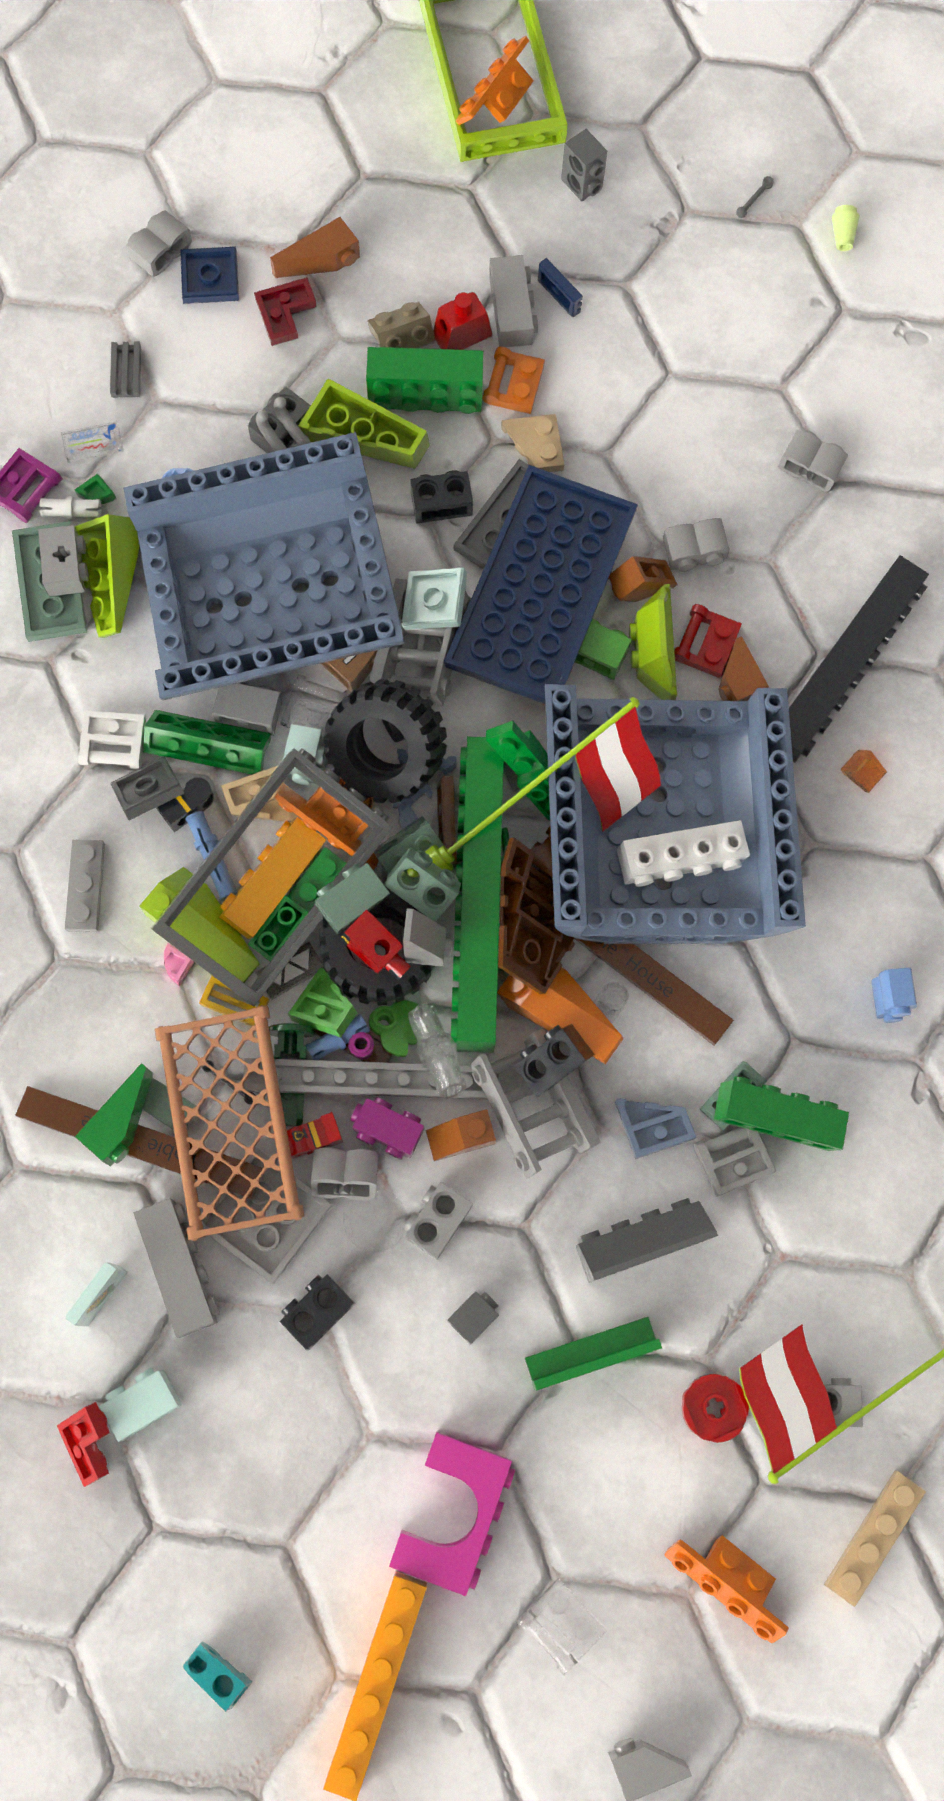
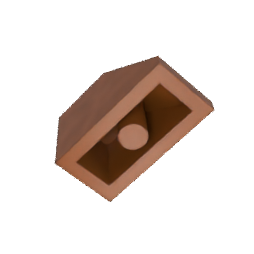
(640, 578)
(741, 674)
(461, 1135)

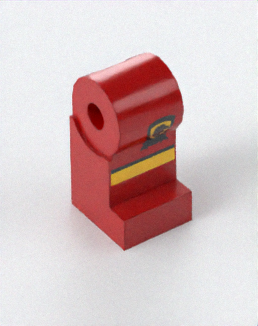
(314, 1135)

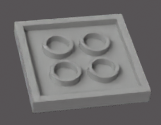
(271, 1245)

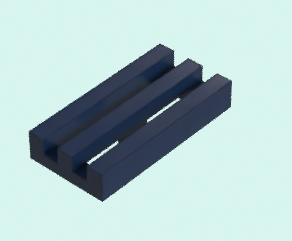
(559, 287)

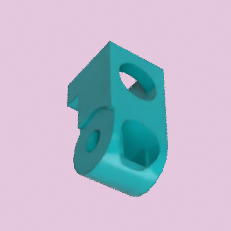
(216, 1676)

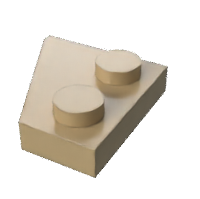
(537, 440)
(241, 792)

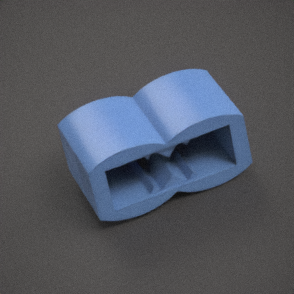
(894, 994)

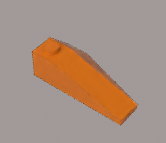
(563, 1005)

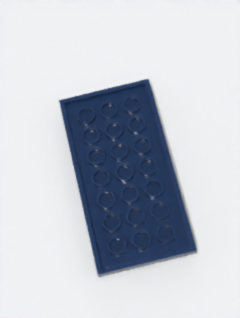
(541, 585)

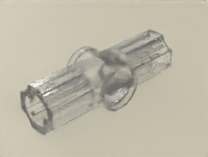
(437, 1051)

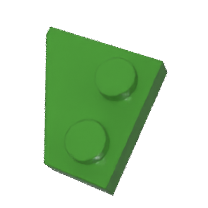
(323, 1006)

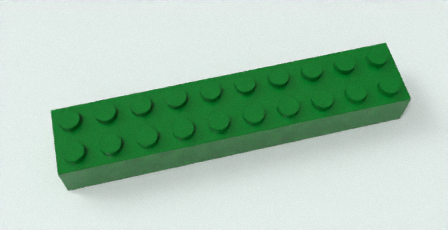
(480, 899)

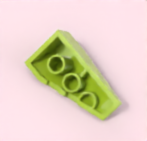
(111, 563)
(201, 924)

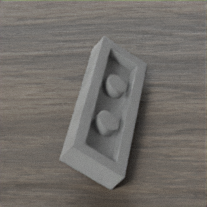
(84, 886)

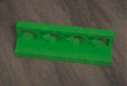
(206, 744)
(592, 1353)

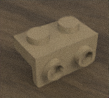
(403, 327)

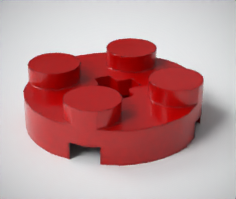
(706, 1425)

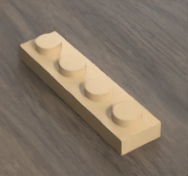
(874, 1538)

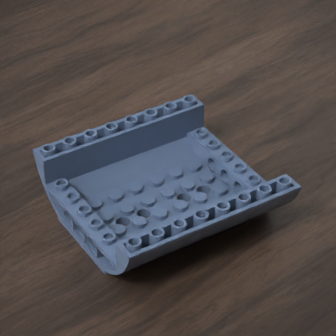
(258, 534)
(717, 769)

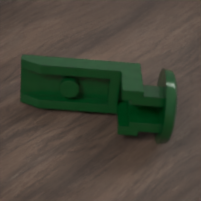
(291, 1047)

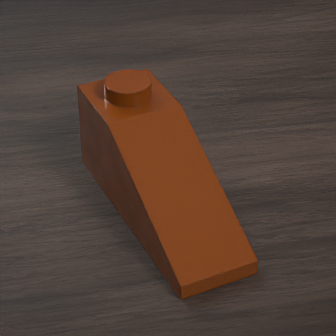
(319, 252)

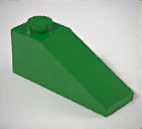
(116, 1122)

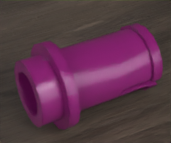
(360, 1038)

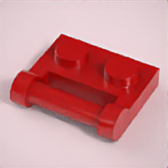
(716, 644)

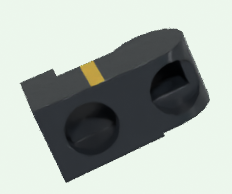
(196, 797)

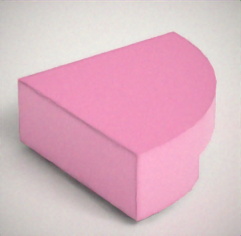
(176, 964)

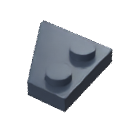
(654, 1126)

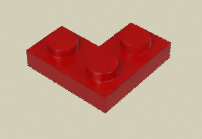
(80, 1439)

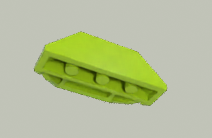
(655, 645)

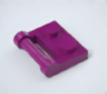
(18, 476)

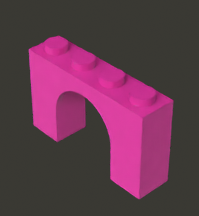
(455, 1563)

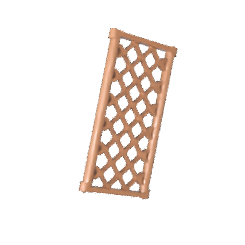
(274, 1102)

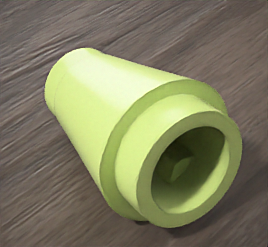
(845, 225)

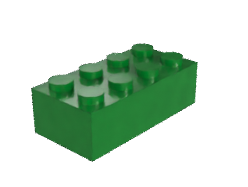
(425, 379)

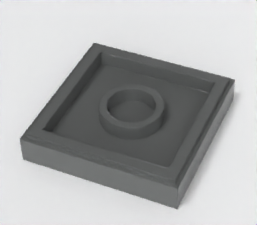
(146, 788)

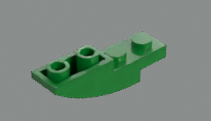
(525, 757)
(296, 905)

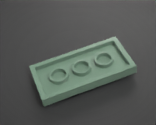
(43, 614)

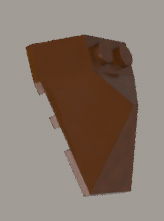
(527, 933)

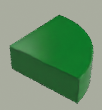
(95, 489)

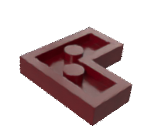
(279, 303)

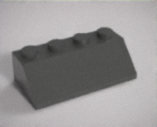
(645, 1240)

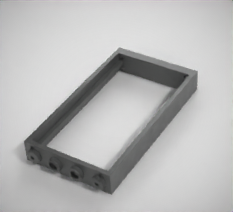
(329, 783)

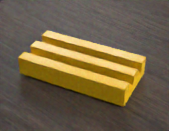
(223, 1010)

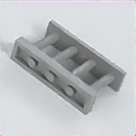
(387, 658)
(565, 1106)

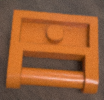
(523, 381)

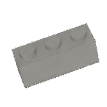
(512, 301)

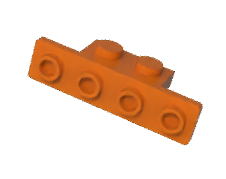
(502, 87)
(328, 817)
(733, 1581)

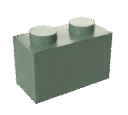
(351, 897)

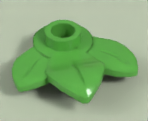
(399, 1032)

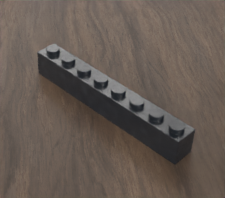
(852, 652)

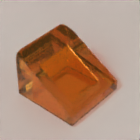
(864, 769)

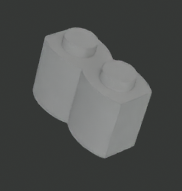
(158, 243)
(813, 460)
(696, 544)
(344, 1173)

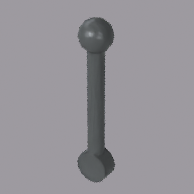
(767, 183)

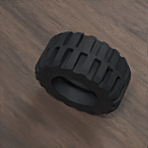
(356, 762)
(365, 982)

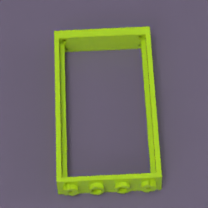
(506, 138)

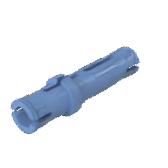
(205, 843)

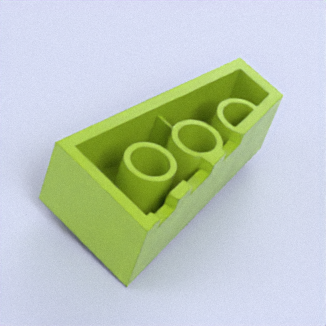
(378, 430)

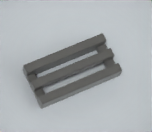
(125, 349)

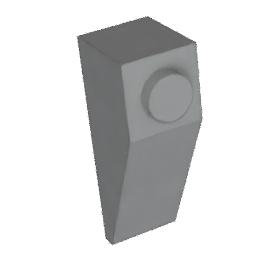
(424, 940)

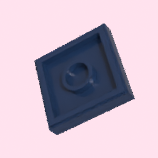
(209, 275)

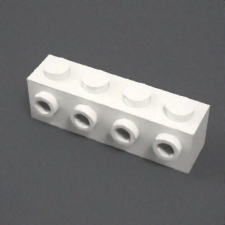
(683, 853)

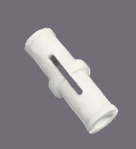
(70, 508)

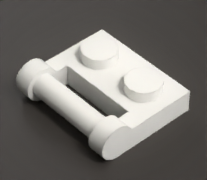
(112, 729)

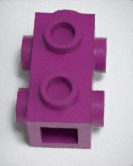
(379, 1123)

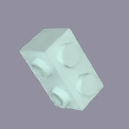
(311, 741)
(141, 1404)

